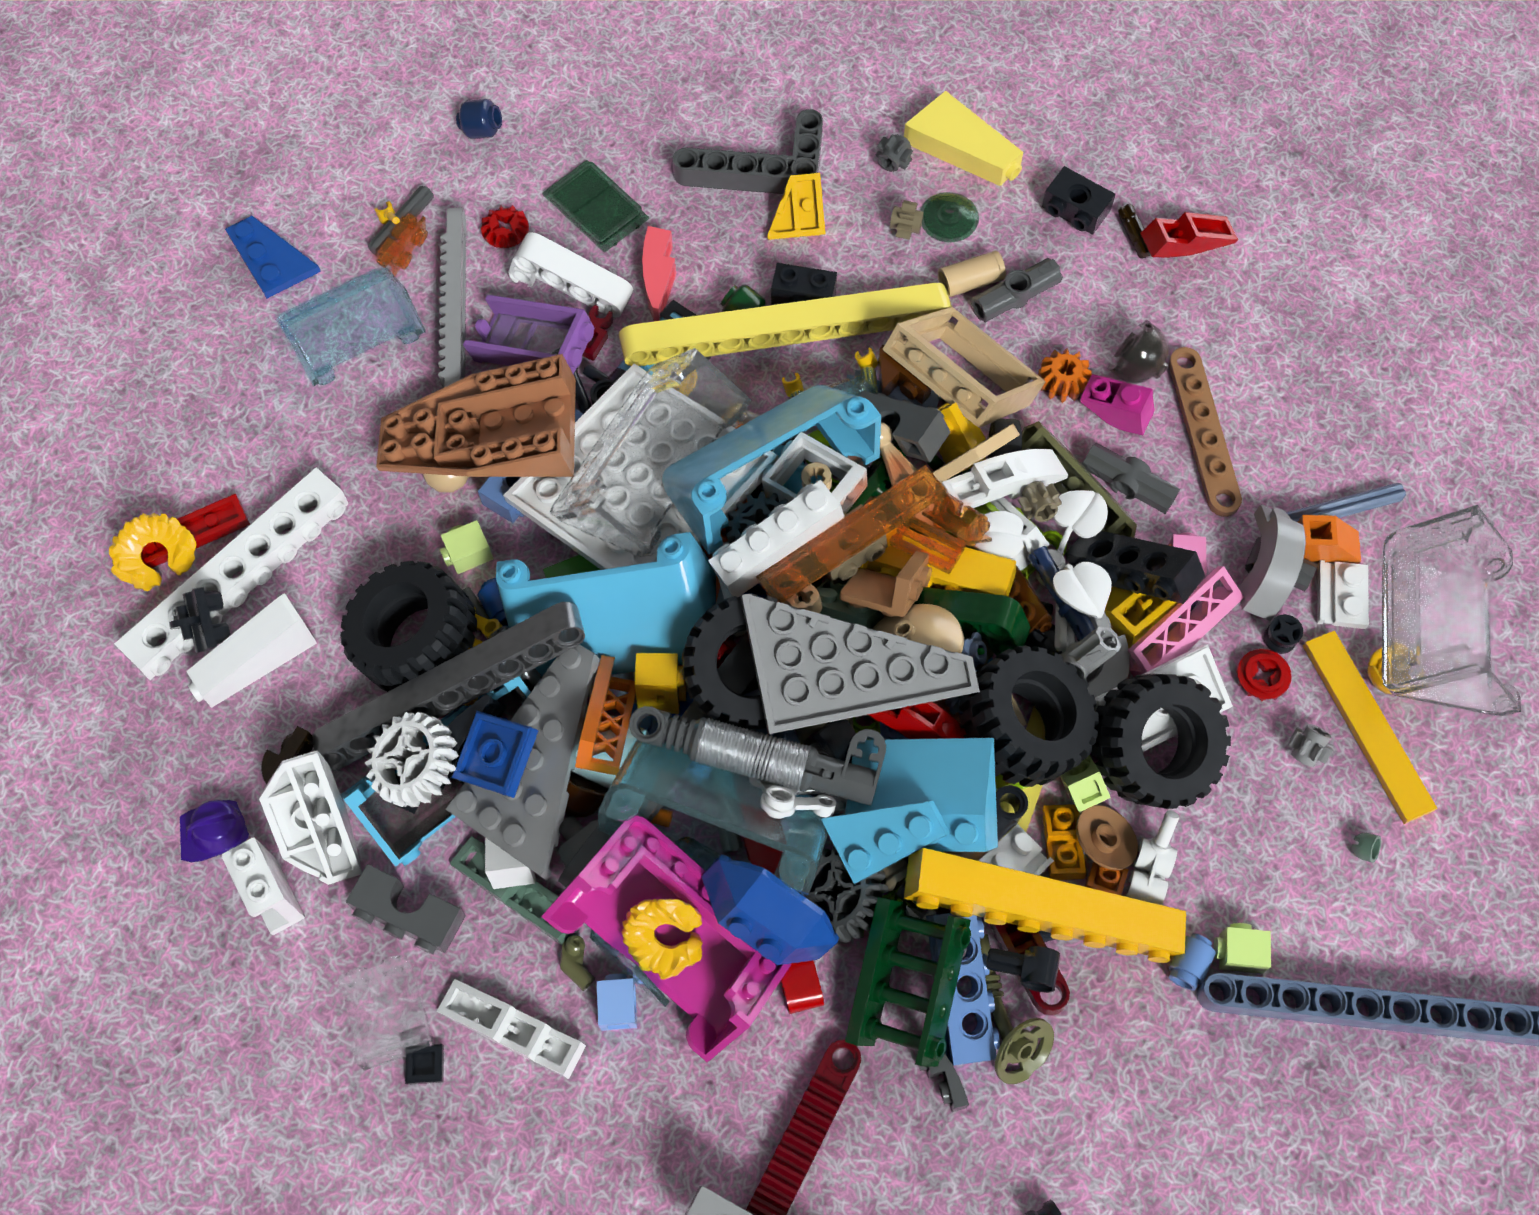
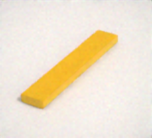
(1369, 727)

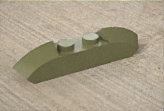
(1079, 478)

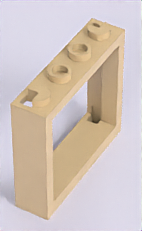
(912, 349)

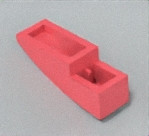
(658, 269)

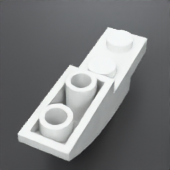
(1005, 476)

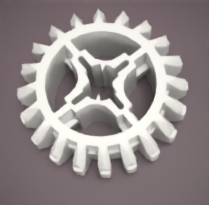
(419, 768)

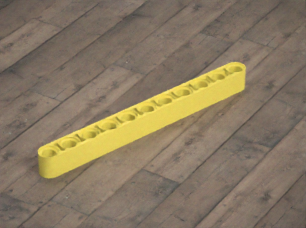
(780, 324)

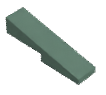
(526, 900)

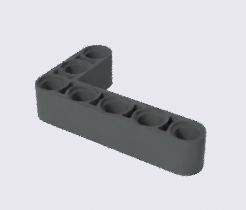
(753, 170)

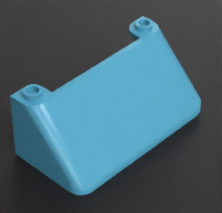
(694, 482)
(622, 607)

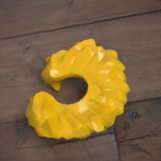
(140, 531)
(647, 950)

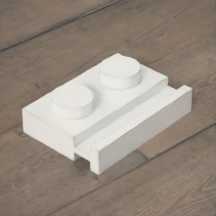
(1342, 594)
(1018, 852)

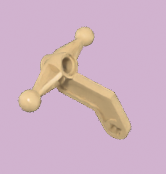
(900, 468)

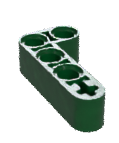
(993, 616)

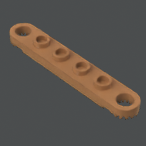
(1205, 432)

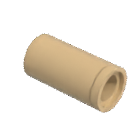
(972, 273)

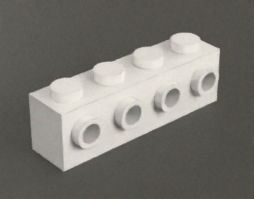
(776, 537)

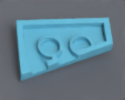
(883, 836)

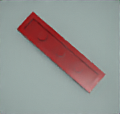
(205, 525)

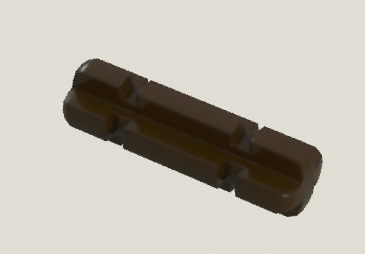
(1134, 228)

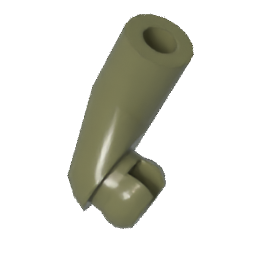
(572, 962)

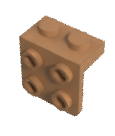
(889, 593)

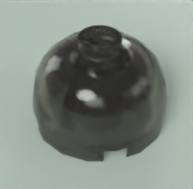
(1144, 354)

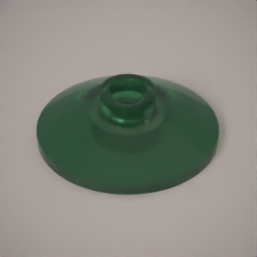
(945, 225)

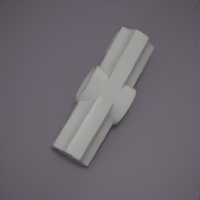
(1092, 650)

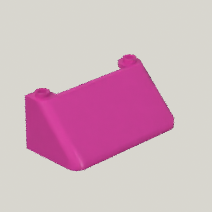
(642, 864)

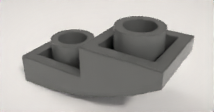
(951, 1088)

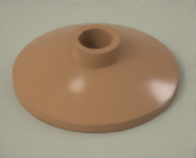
(1107, 837)

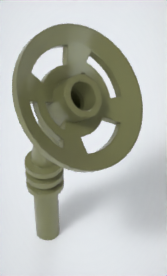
(1017, 1044)

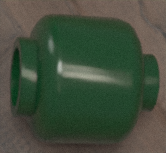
(742, 298)

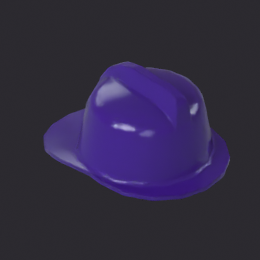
(211, 830)

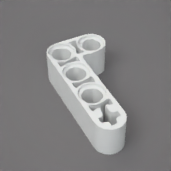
(569, 273)

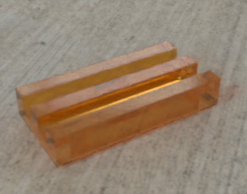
(933, 532)

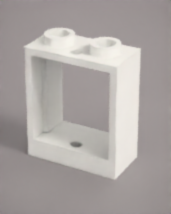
(803, 447)

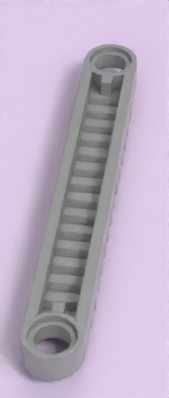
(453, 298)

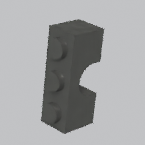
(915, 428)
(431, 925)

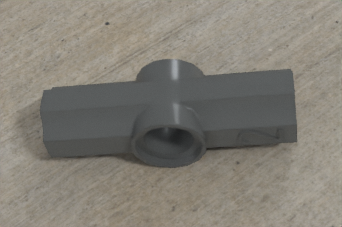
(1004, 297)
(1130, 477)

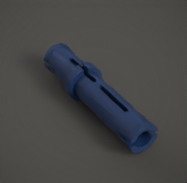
(1047, 569)

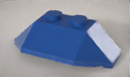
(767, 912)

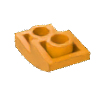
(1063, 843)

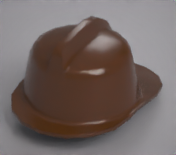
(584, 796)

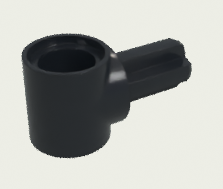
(1036, 967)

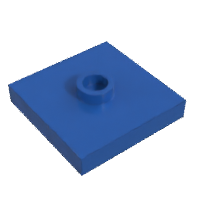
(495, 754)

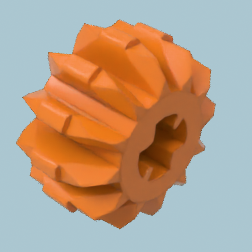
(1065, 374)

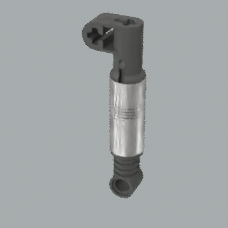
(761, 754)

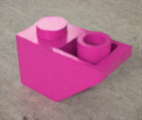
(1119, 403)

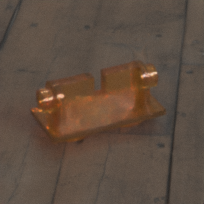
(399, 254)
(968, 526)

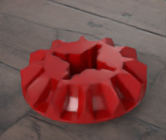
(501, 236)
(1267, 661)

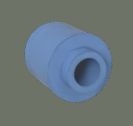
(1192, 967)

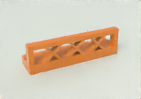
(599, 721)

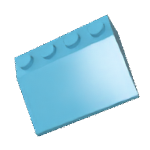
(952, 774)

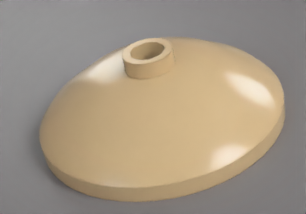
(926, 625)

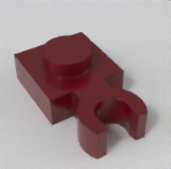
(600, 334)

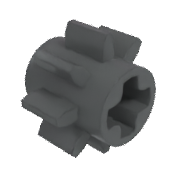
(894, 153)

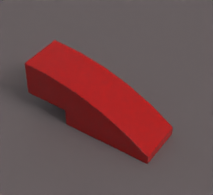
(1187, 235)

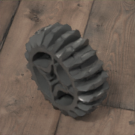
(852, 908)

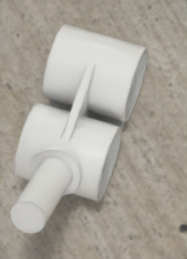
(1154, 863)

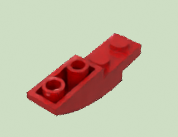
(921, 722)

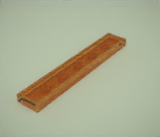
(851, 535)

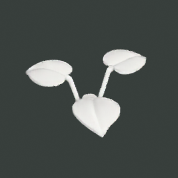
(1081, 587)

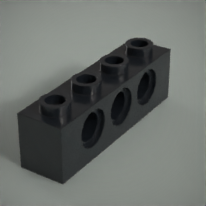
(1141, 565)

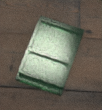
(596, 205)

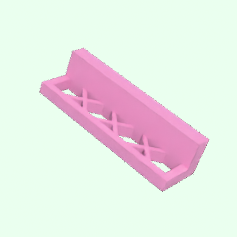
(1192, 624)

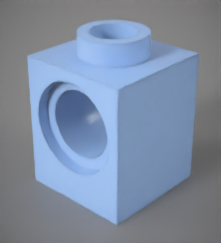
(616, 1002)

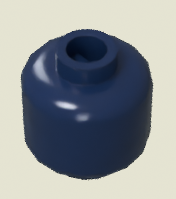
(479, 118)

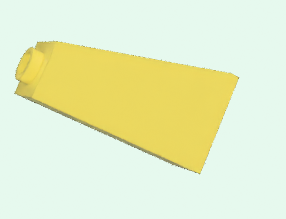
(964, 140)

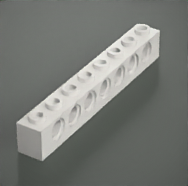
(237, 556)

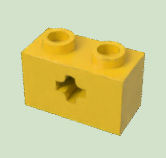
(659, 681)

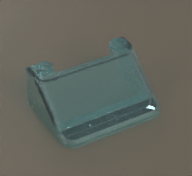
(349, 322)

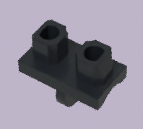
(196, 621)

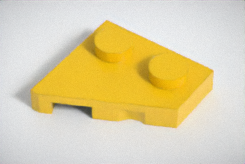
(799, 209)

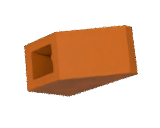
(1330, 539)

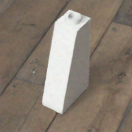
(250, 652)

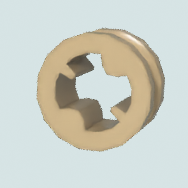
(815, 469)

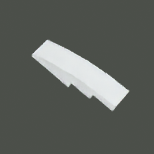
(511, 1028)

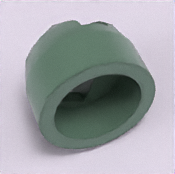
(1368, 846)

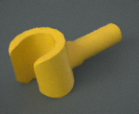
(387, 214)

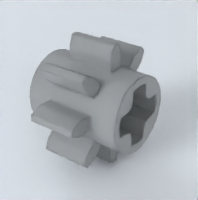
(1311, 745)

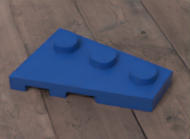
(269, 257)

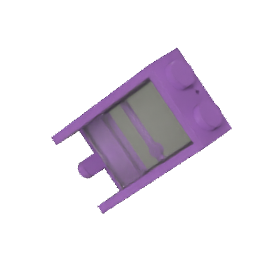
(530, 332)

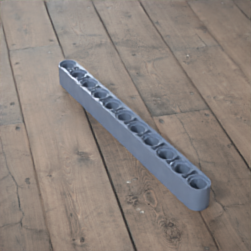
(1380, 1006)

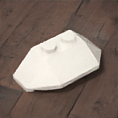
(311, 819)

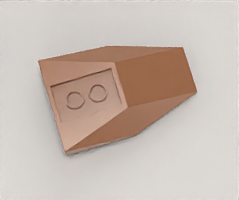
(488, 425)

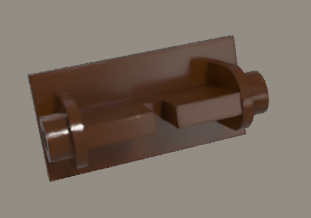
(1031, 605)

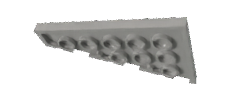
(835, 670)
(531, 820)

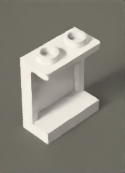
(262, 885)

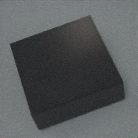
(425, 1065)

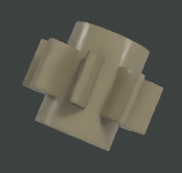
(906, 219)
(1039, 501)

